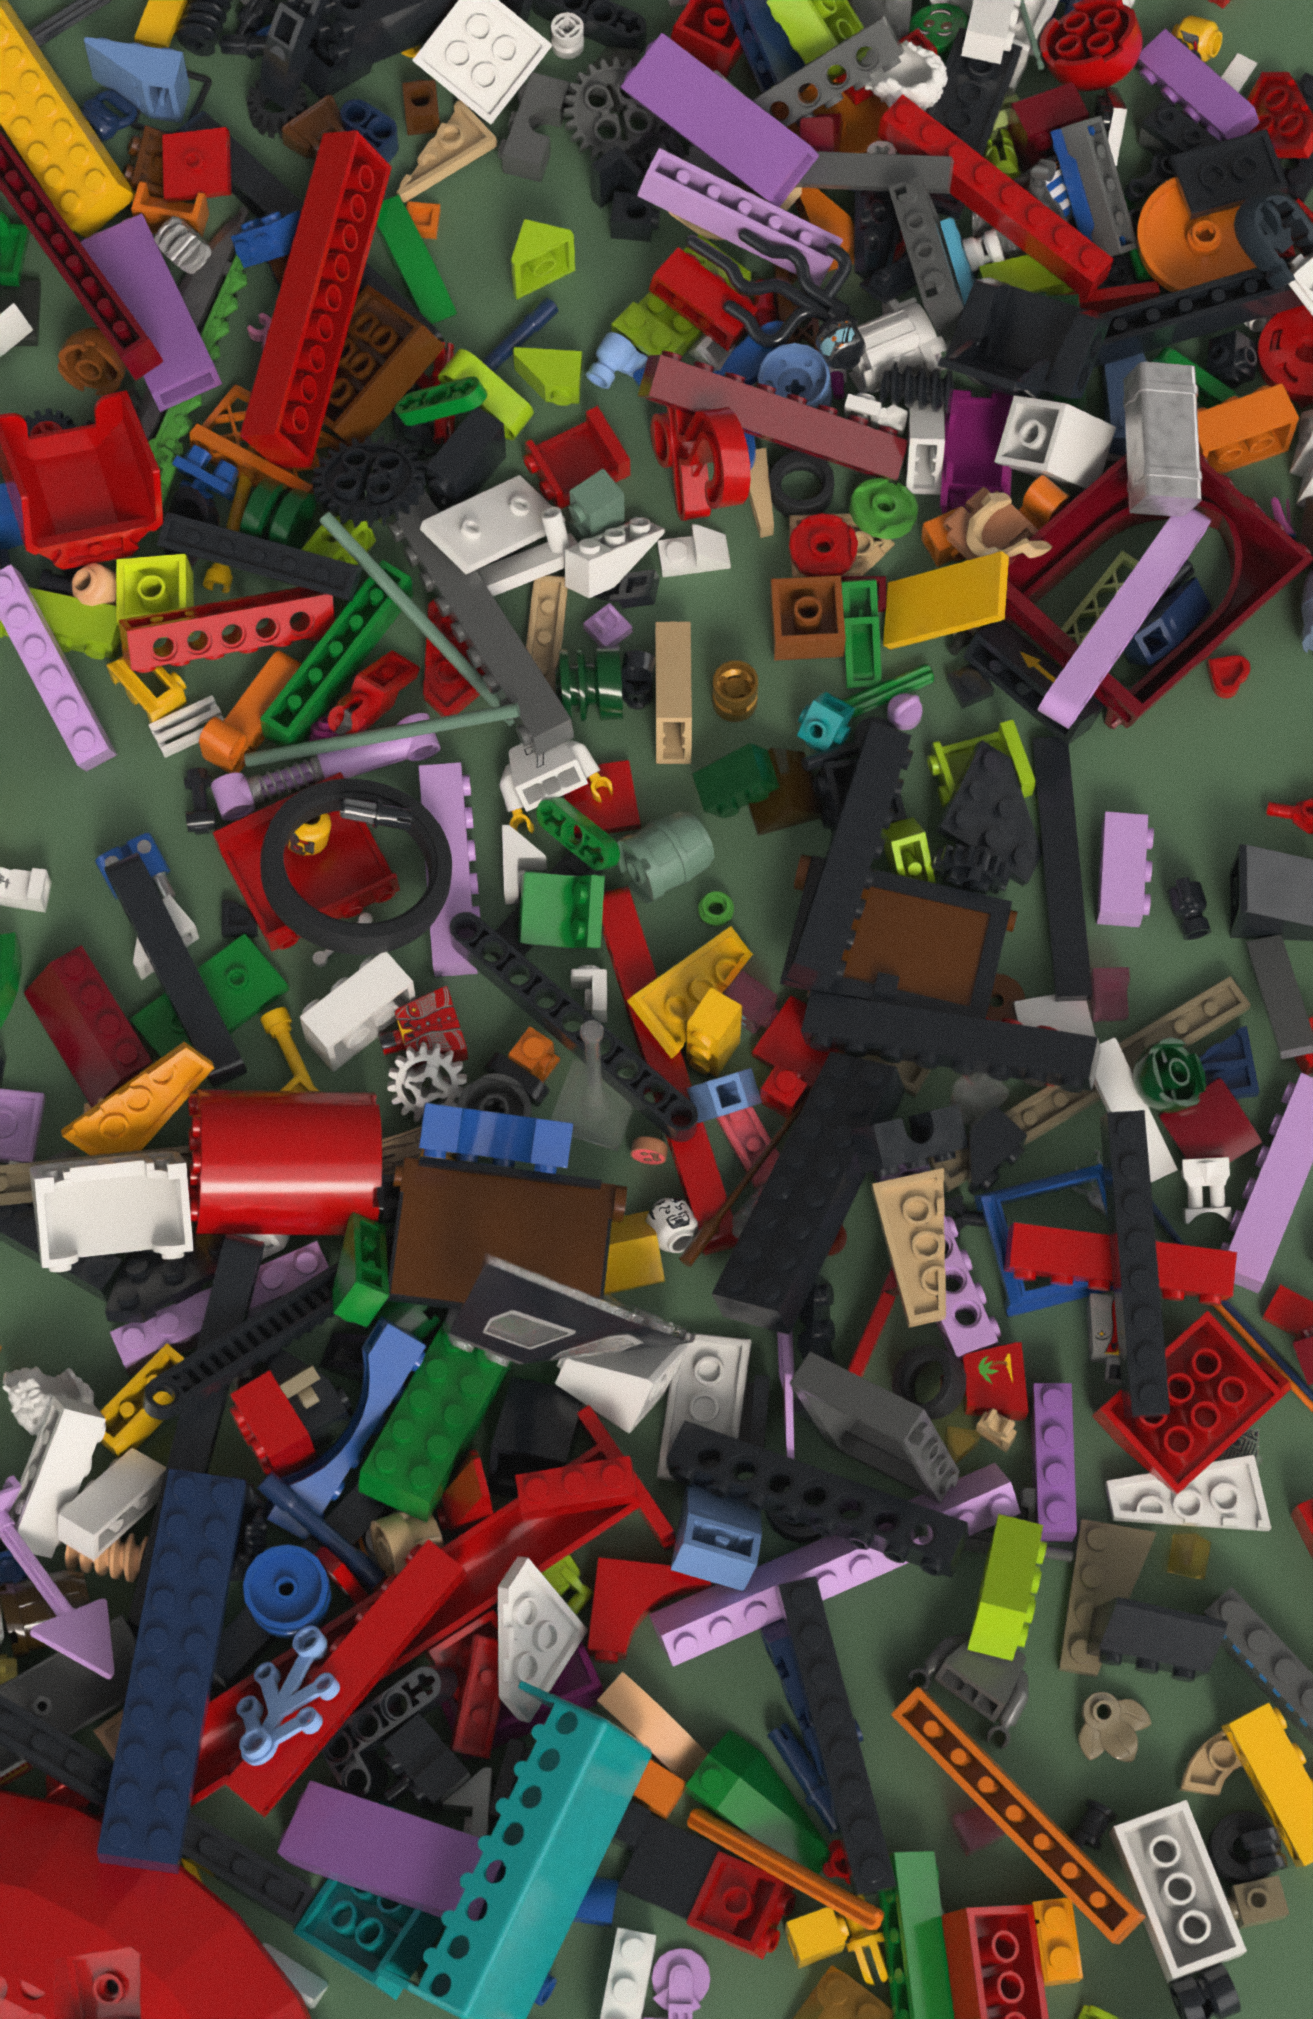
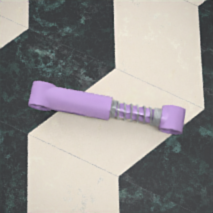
(237, 794)

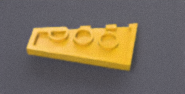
(675, 995)

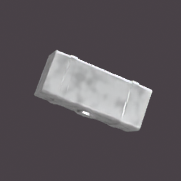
(1162, 439)

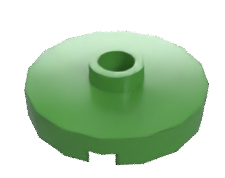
(883, 508)

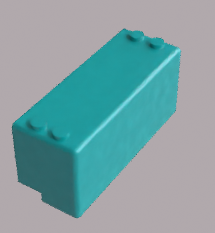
(551, 1846)

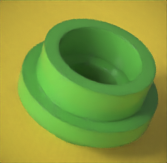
(716, 899)

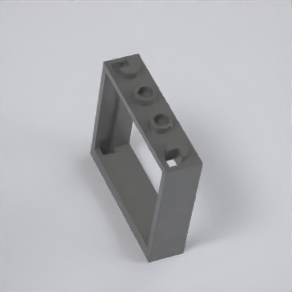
(928, 255)
(875, 1427)

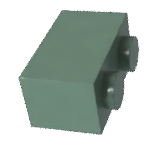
(596, 506)

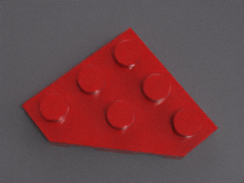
(1283, 114)
(443, 684)

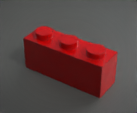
(700, 297)
(576, 1488)

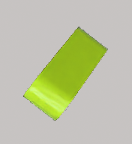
(501, 399)

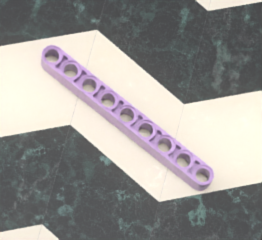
(1123, 617)

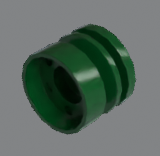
(591, 683)

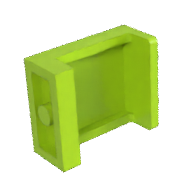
(951, 760)

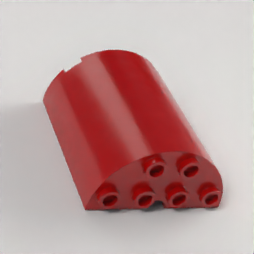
(283, 1161)

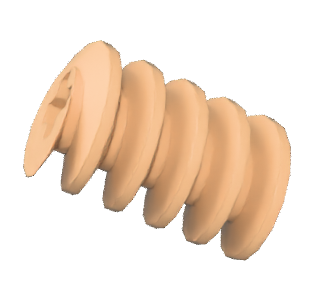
(118, 1559)

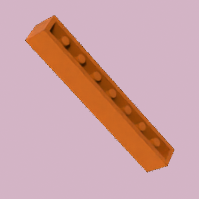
(1018, 1816)

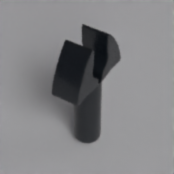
(969, 1218)

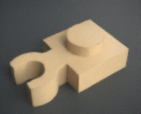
(997, 1429)

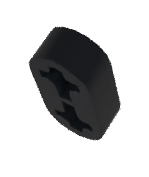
(534, 1087)

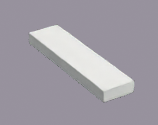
(1118, 1093)

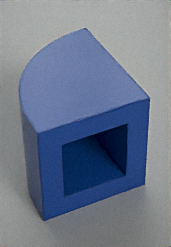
(599, 1903)

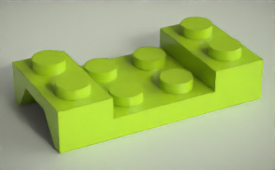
(656, 326)

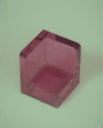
(1110, 994)
(975, 1830)

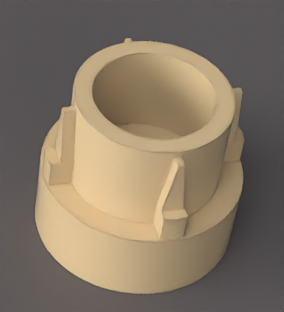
(397, 1535)

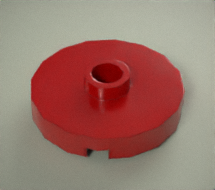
(827, 532)

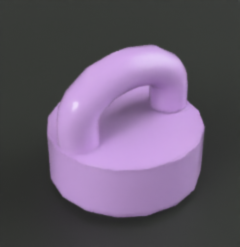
(905, 711)

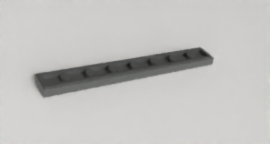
(857, 170)

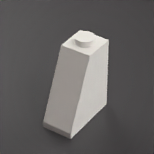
(924, 449)

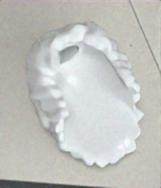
(917, 77)
(32, 1393)

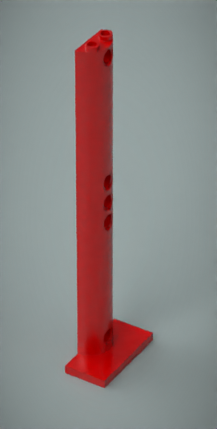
(485, 1555)

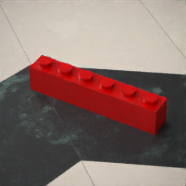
(1087, 1258)

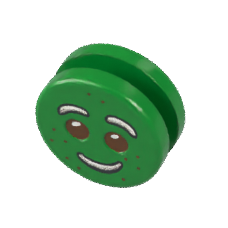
(940, 25)

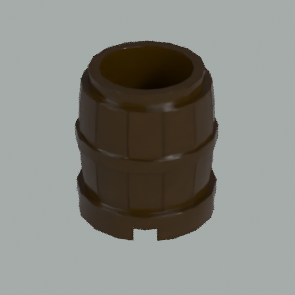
(26, 1607)

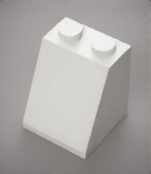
(1055, 442)
(621, 1383)

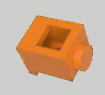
(535, 1054)

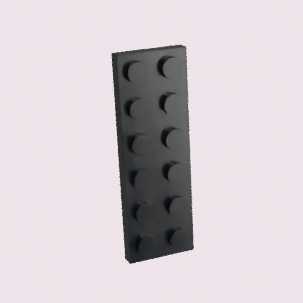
(971, 104)

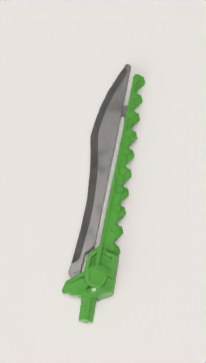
(198, 295)

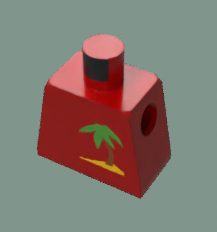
(995, 1381)

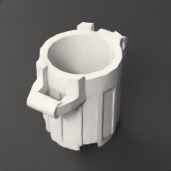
(900, 336)

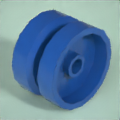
(280, 1569)

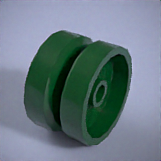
(279, 514)

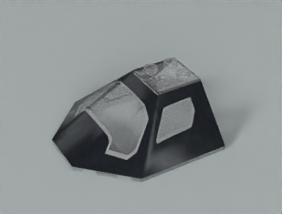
(538, 1319)

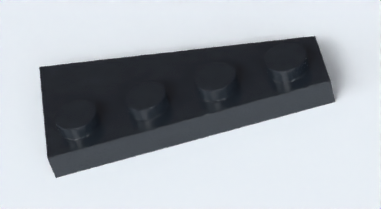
(819, 1329)

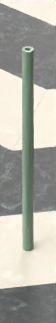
(410, 609)
(382, 735)

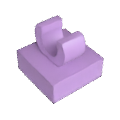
(607, 626)

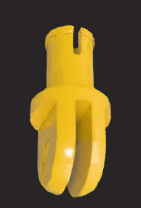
(861, 1939)

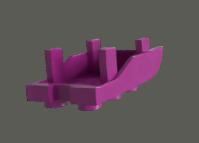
(971, 446)

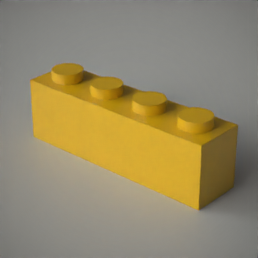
(1277, 1776)

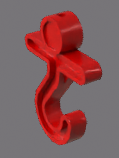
(691, 443)

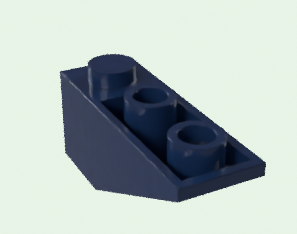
(1168, 624)

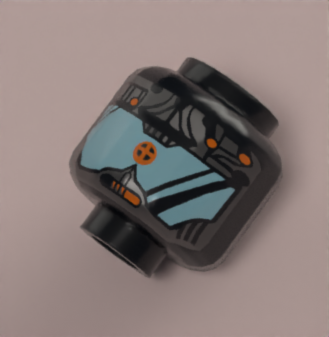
(840, 343)

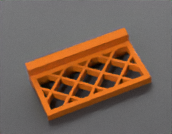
(249, 462)

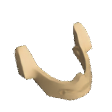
(992, 503)

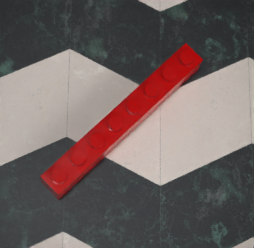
(999, 199)
(358, 1665)

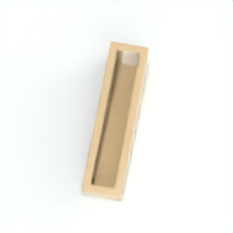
(760, 495)

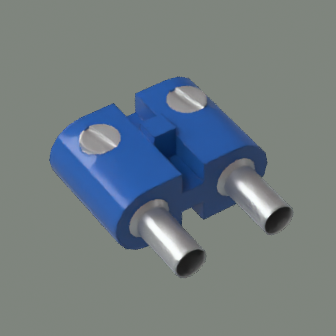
(150, 855)

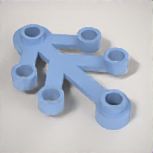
(260, 1740)

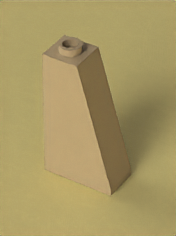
(673, 693)

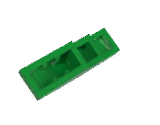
(413, 262)

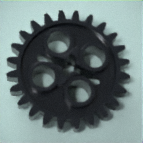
(391, 487)

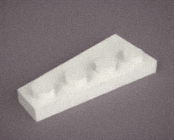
(1220, 1497)

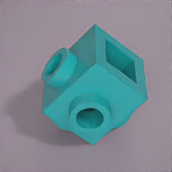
(825, 722)

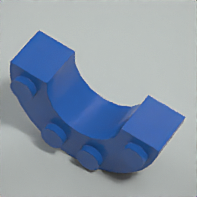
(495, 1135)

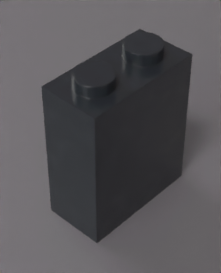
(466, 460)

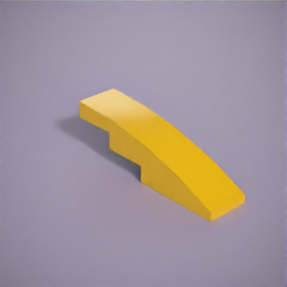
(160, 22)

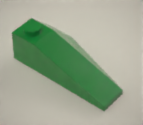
(748, 1794)

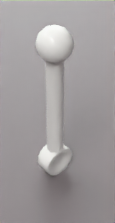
(320, 958)

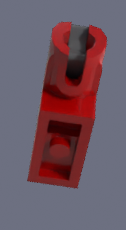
(372, 694)

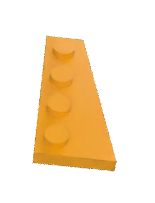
(141, 1106)

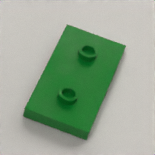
(239, 985)

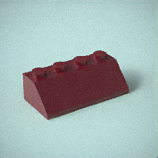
(86, 1025)

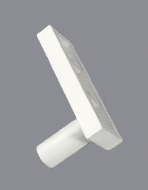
(533, 562)

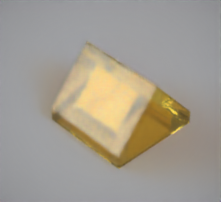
(960, 1442)
(1189, 1556)

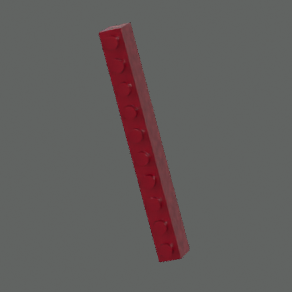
(75, 265)

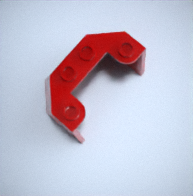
(83, 488)

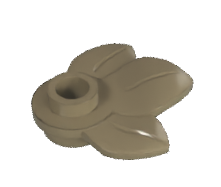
(1114, 1732)

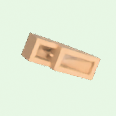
(653, 1726)

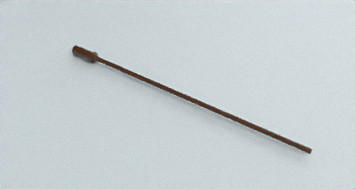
(711, 1226)

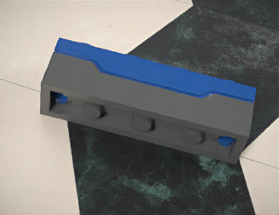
(1094, 185)

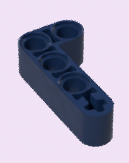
(372, 126)

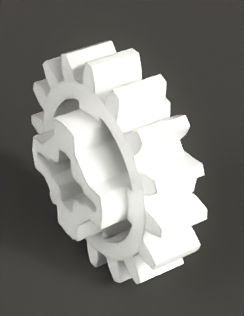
(414, 1077)

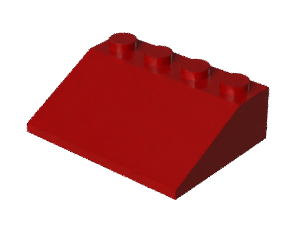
(1212, 1401)

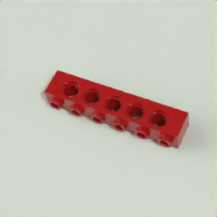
(245, 612)

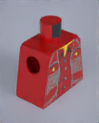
(429, 1021)

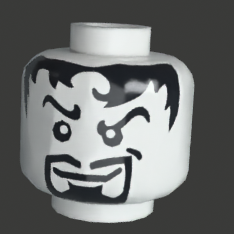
(673, 1224)

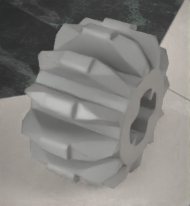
(182, 245)

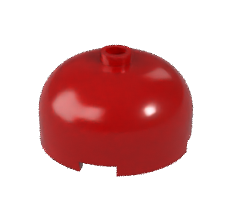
(1094, 53)

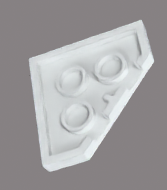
(533, 1636)

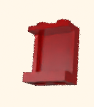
(576, 456)

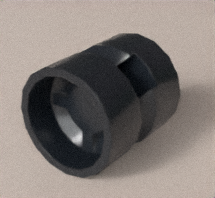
(1206, 1996)

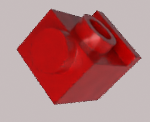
(783, 1090)

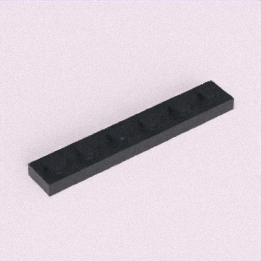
(259, 556)

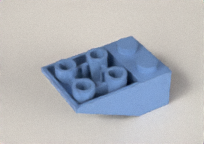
(143, 75)
(717, 1539)

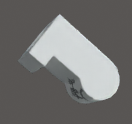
(25, 889)

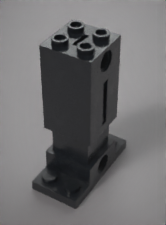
(373, 30)

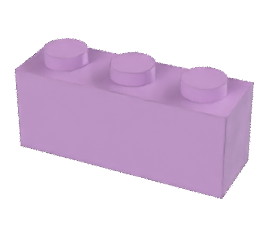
(1124, 869)

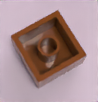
(807, 618)

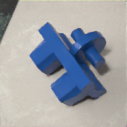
(193, 467)

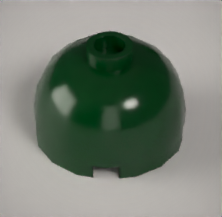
(1169, 1076)

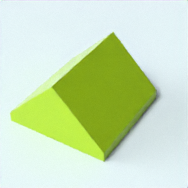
(541, 256)

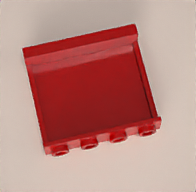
(334, 881)

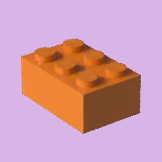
(1247, 428)

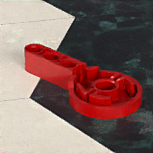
(1296, 334)

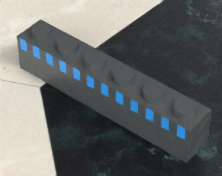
(1266, 1659)

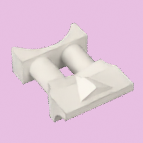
(1206, 1172)

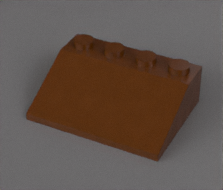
(377, 365)

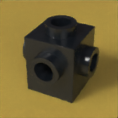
(1232, 359)

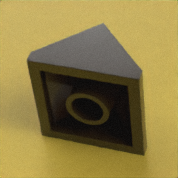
(794, 799)

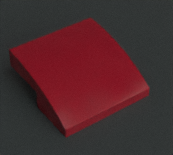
(1212, 1126)

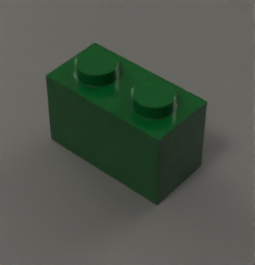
(736, 781)

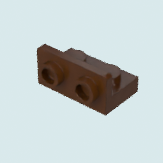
(146, 161)

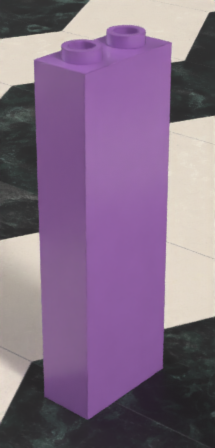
(719, 120)
(145, 285)
(383, 1851)

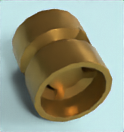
(735, 691)

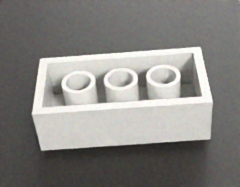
(1177, 1891)

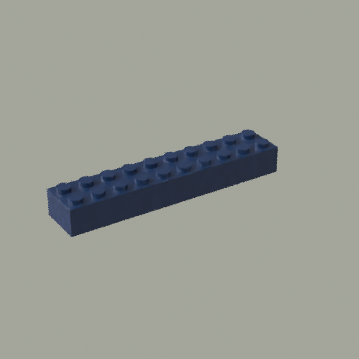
(172, 1672)

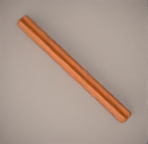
(785, 1869)

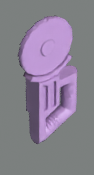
(680, 1982)

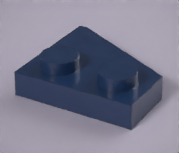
(1233, 1063)

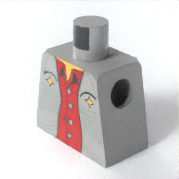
(1103, 1335)

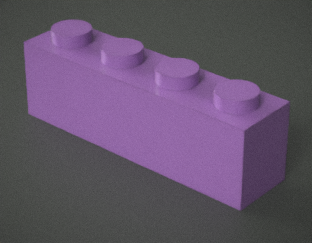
(1196, 88)
(1053, 1460)

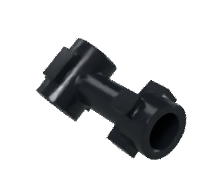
(200, 819)

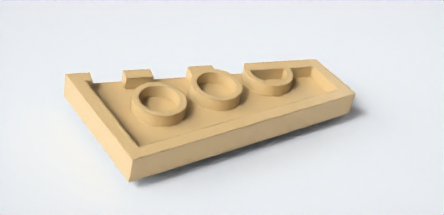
(913, 1230)

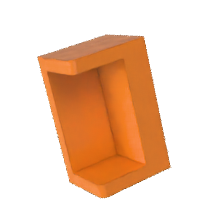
(158, 211)

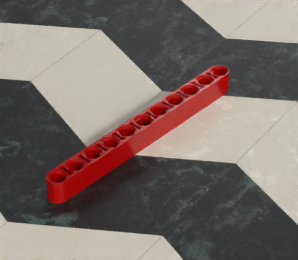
(694, 1157)

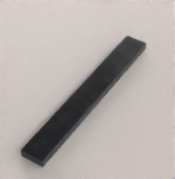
(1061, 870)

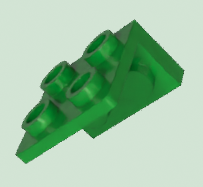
(561, 910)

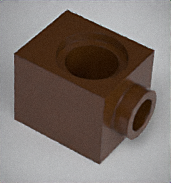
(421, 118)

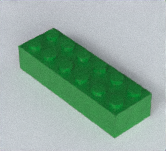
(431, 1428)

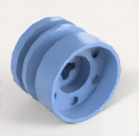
(799, 371)

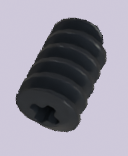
(203, 25)
(917, 387)

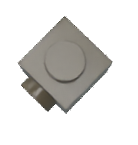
(1257, 1902)

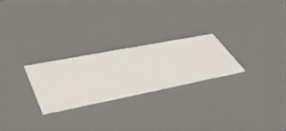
(1238, 71)

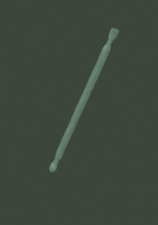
(1031, 36)

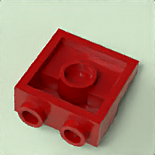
(742, 1906)

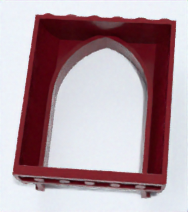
(1260, 567)

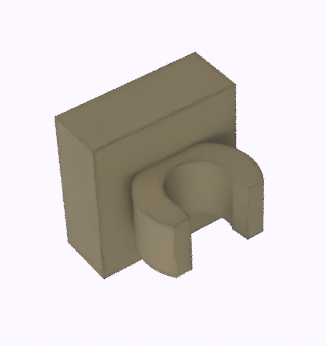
(299, 1384)

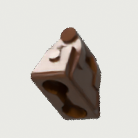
(306, 130)

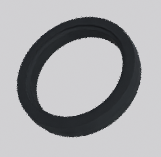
(336, 933)

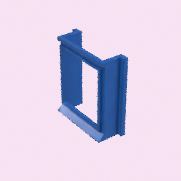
(1018, 1299)

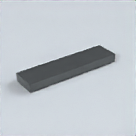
(1281, 996)

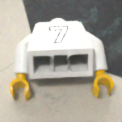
(546, 776)

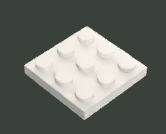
(482, 54)

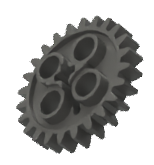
(587, 118)

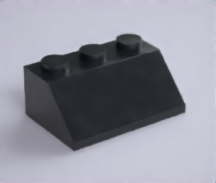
(1155, 1638)

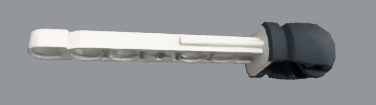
(1268, 223)

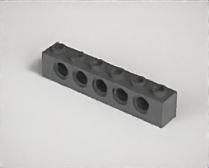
(876, 36)

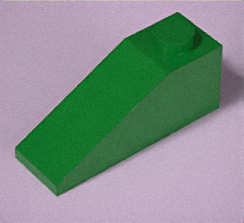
(362, 1271)

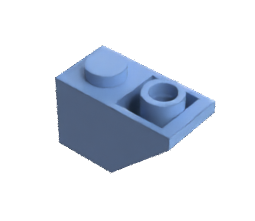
(725, 1095)

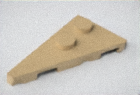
(452, 148)

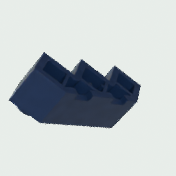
(779, 1652)

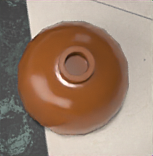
(90, 362)

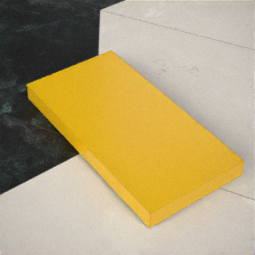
(946, 600)

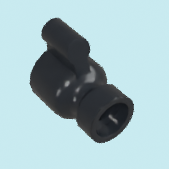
(1188, 904)

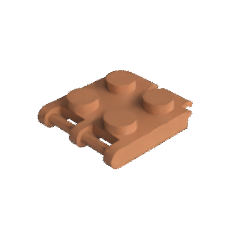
(1002, 529)

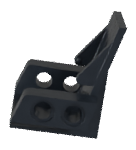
(1025, 342)

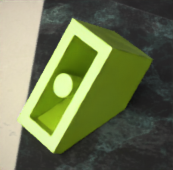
(551, 373)
(908, 850)

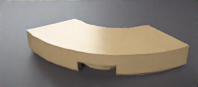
(1210, 1766)

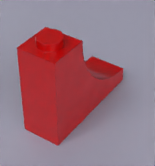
(625, 1596)

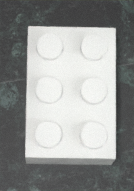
(356, 1010)

